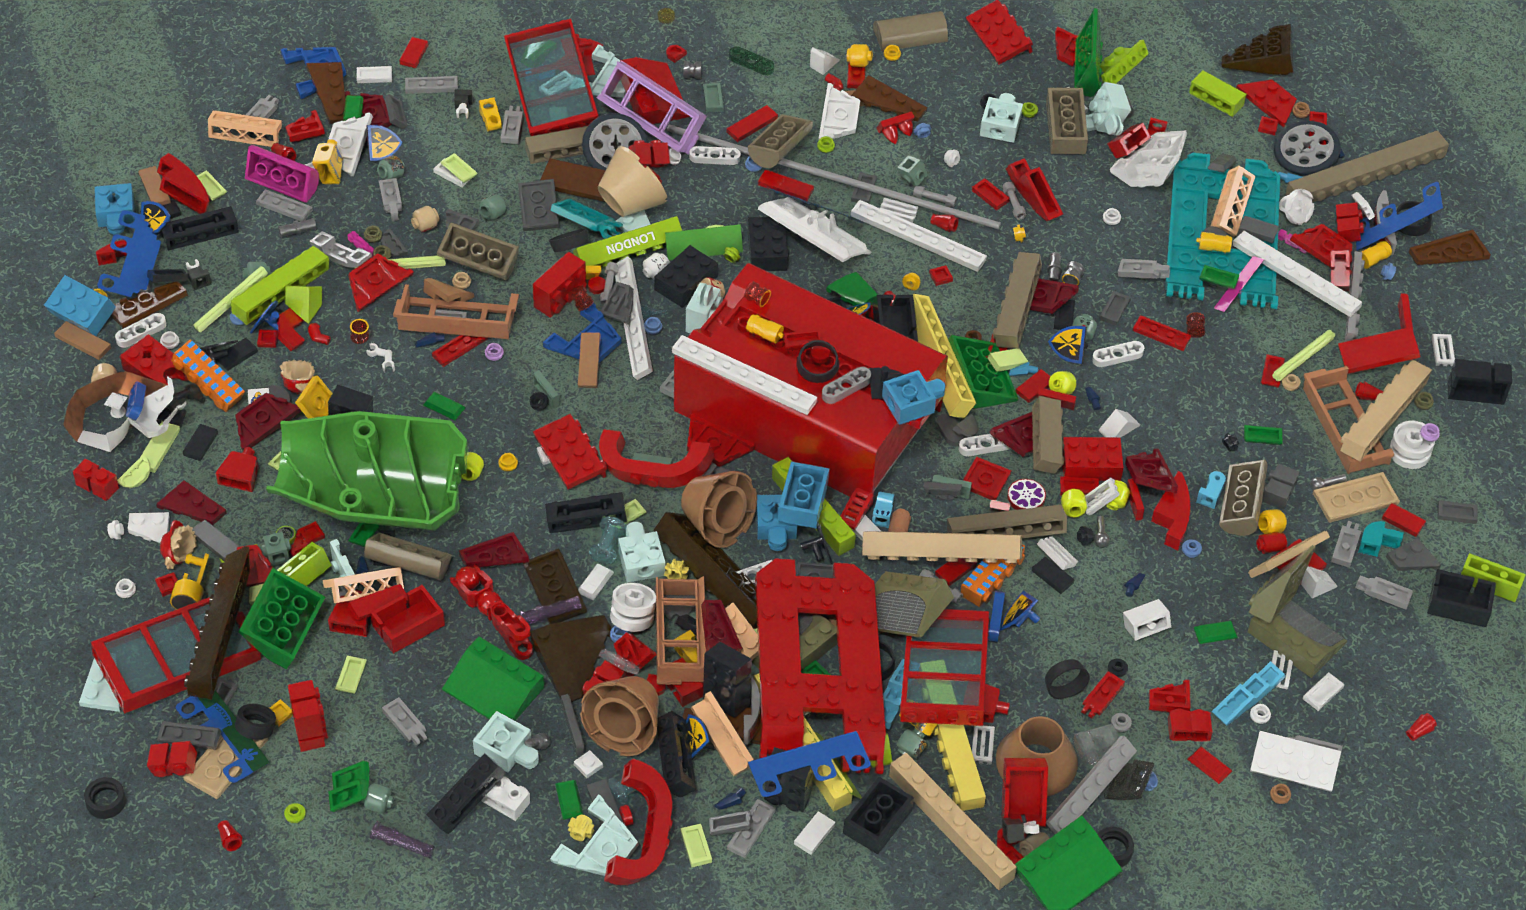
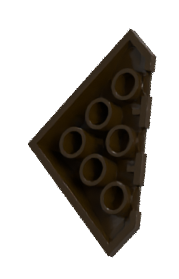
(1265, 54)
(570, 652)

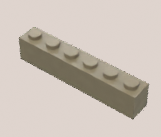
(563, 144)
(1018, 300)
(1024, 522)

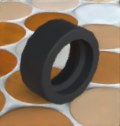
(254, 730)
(107, 811)
(1122, 836)

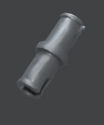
(297, 227)
(1054, 267)

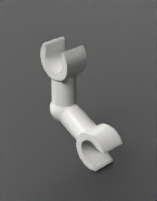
(387, 354)

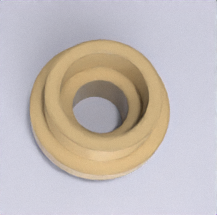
(461, 280)
(1291, 386)

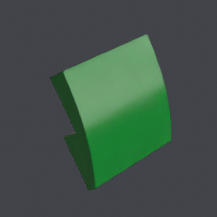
(349, 786)

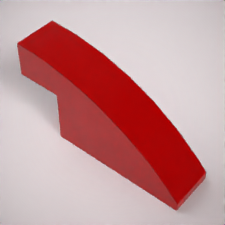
(182, 184)
(1034, 189)
(1174, 513)

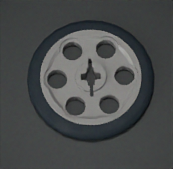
(1298, 130)
(594, 133)

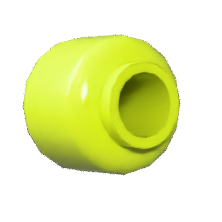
(1062, 382)
(474, 467)
(1121, 500)
(1074, 503)

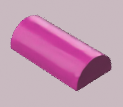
(281, 174)

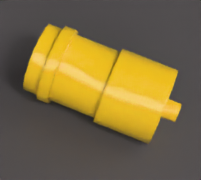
(1214, 242)
(1374, 254)
(766, 329)

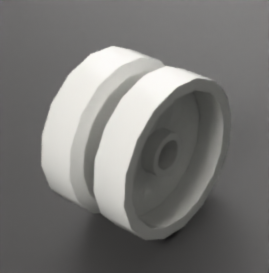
(1409, 446)
(633, 607)

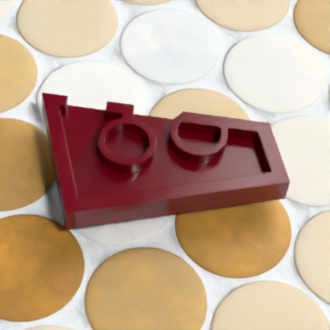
(191, 502)
(495, 552)
(718, 626)

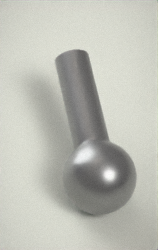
(1317, 482)
(1101, 538)

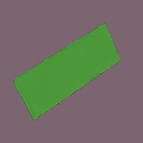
(706, 240)

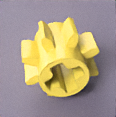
(676, 570)
(581, 827)

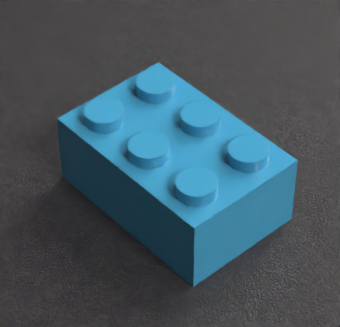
(80, 305)
(803, 495)

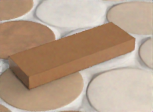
(151, 182)
(82, 340)
(589, 360)

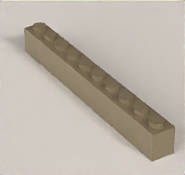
(1372, 167)

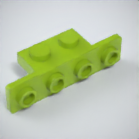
(1122, 61)

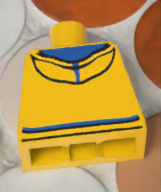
(328, 162)

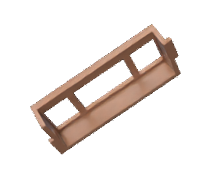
(454, 325)
(1323, 379)
(679, 672)

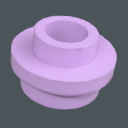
(494, 347)
(1430, 432)

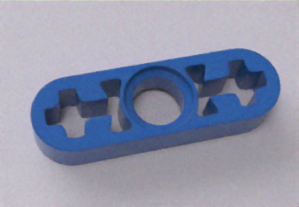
(136, 400)
(996, 616)

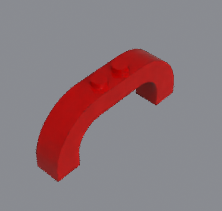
(651, 473)
(655, 843)

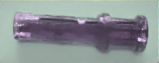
(541, 613)
(393, 837)

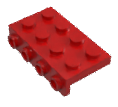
(999, 31)
(570, 451)

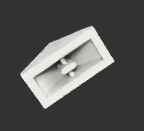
(822, 60)
(1118, 424)
(1317, 582)

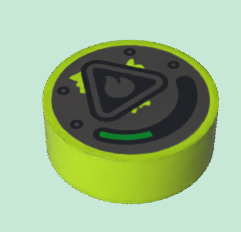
(288, 532)

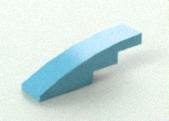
(1249, 693)
(892, 696)

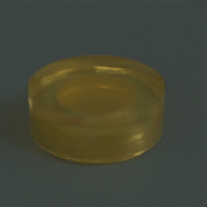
(666, 15)

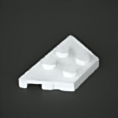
(839, 114)
(350, 140)

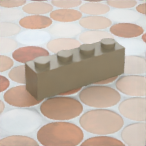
(1047, 435)

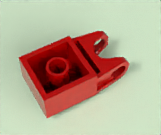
(151, 360)

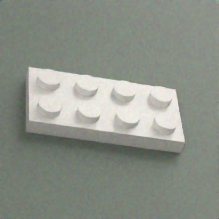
(1295, 761)

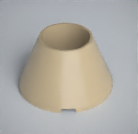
(630, 186)

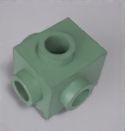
(912, 171)
(276, 548)

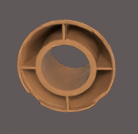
(720, 506)
(621, 715)
(1042, 731)

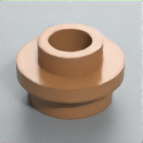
(1301, 110)
(1283, 789)

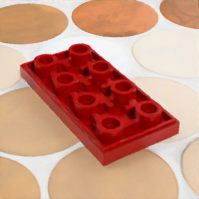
(1379, 350)

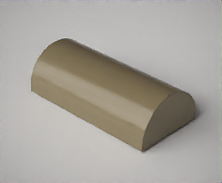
(911, 30)
(778, 140)
(478, 251)
(1243, 497)
(407, 555)

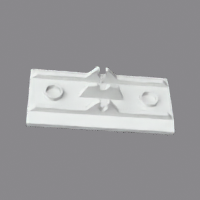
(815, 228)

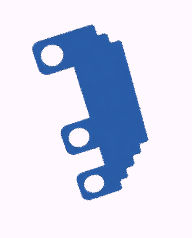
(140, 257)

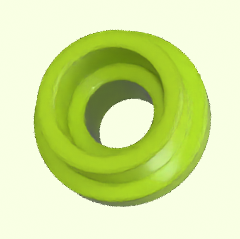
(1029, 110)
(826, 144)
(731, 254)
(294, 818)

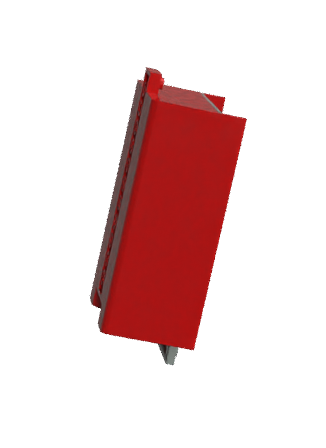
(850, 437)

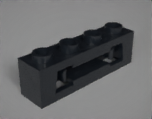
(199, 228)
(584, 512)
(675, 754)
(466, 793)

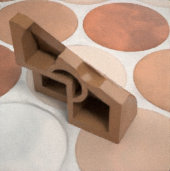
(438, 289)

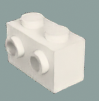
(1147, 619)
(507, 798)

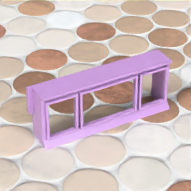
(689, 137)

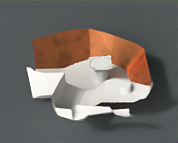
(155, 400)

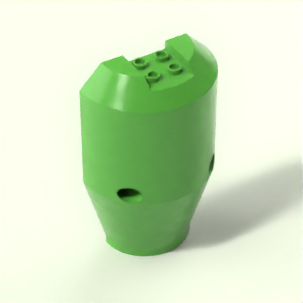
(373, 468)

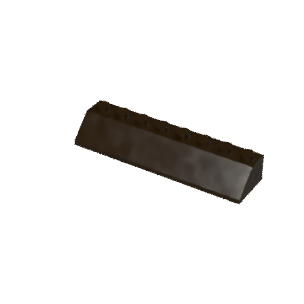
(708, 561)
(219, 624)

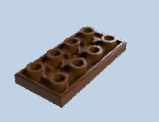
(574, 178)

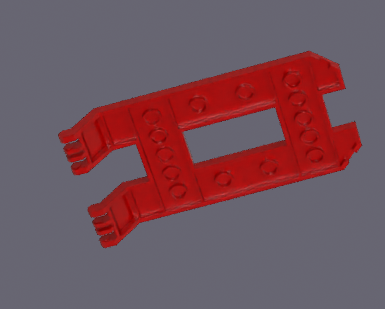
(787, 691)

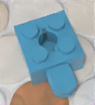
(109, 206)
(913, 388)
(768, 525)

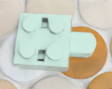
(1110, 108)
(1001, 118)
(702, 306)
(640, 554)
(504, 743)

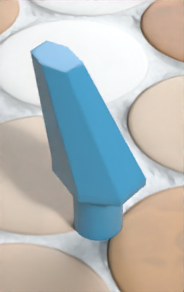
(1288, 177)
(1023, 369)

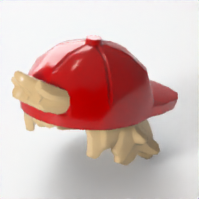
(296, 375)
(177, 544)

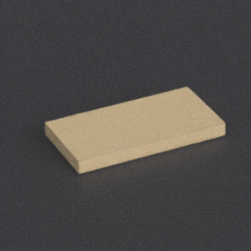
(1355, 497)
(1288, 554)
(208, 770)

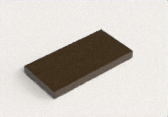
(553, 583)

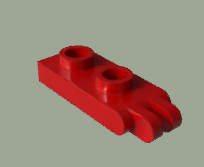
(1102, 694)

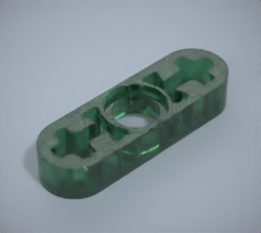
(762, 65)

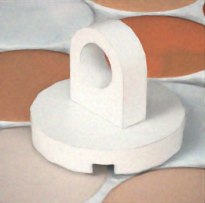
(1297, 206)

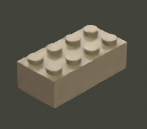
(1066, 121)

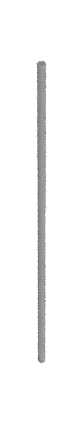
(849, 181)

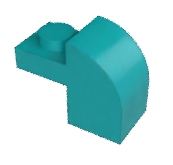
(1376, 535)

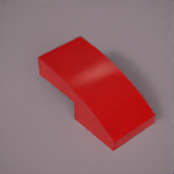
(107, 255)

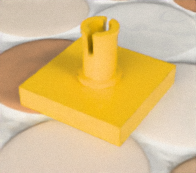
(314, 398)

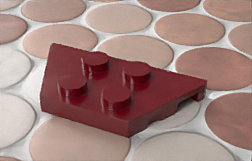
(377, 107)
(1052, 295)
(263, 418)
(1016, 434)
(1151, 471)

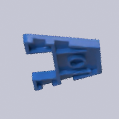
(317, 55)
(609, 337)

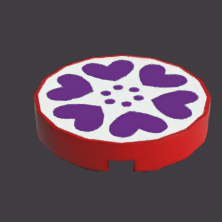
(1026, 494)

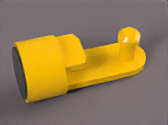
(186, 590)

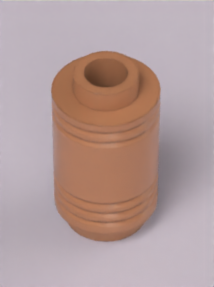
(899, 521)

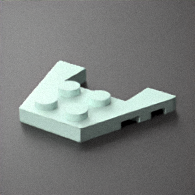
(610, 63)
(608, 841)

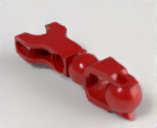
(510, 626)

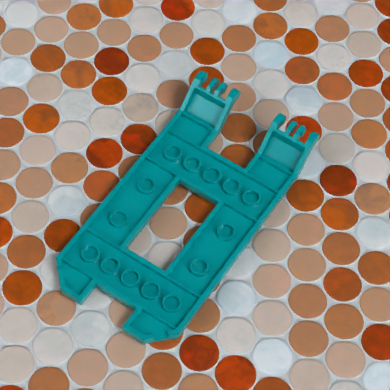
(1188, 215)

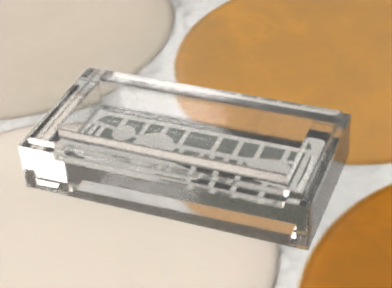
(619, 661)

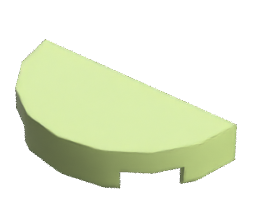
(136, 473)

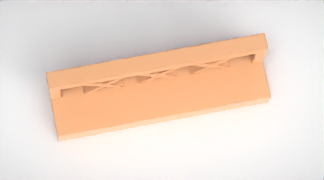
(243, 124)
(1226, 201)
(361, 578)
(723, 734)

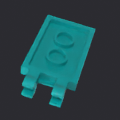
(587, 217)

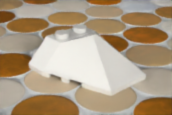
(1152, 161)

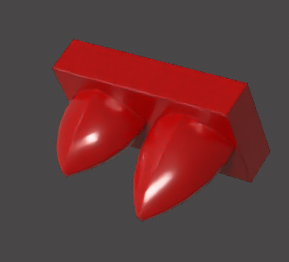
(889, 126)

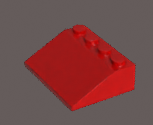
(646, 102)

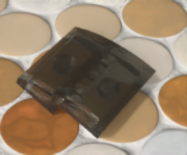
(1130, 781)

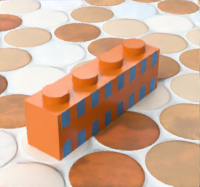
(207, 376)
(986, 579)

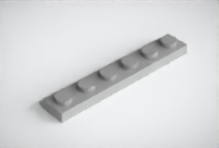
(1355, 279)
(1092, 784)

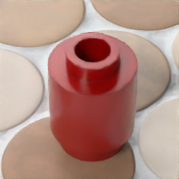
(1271, 542)

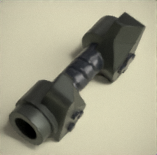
(191, 391)

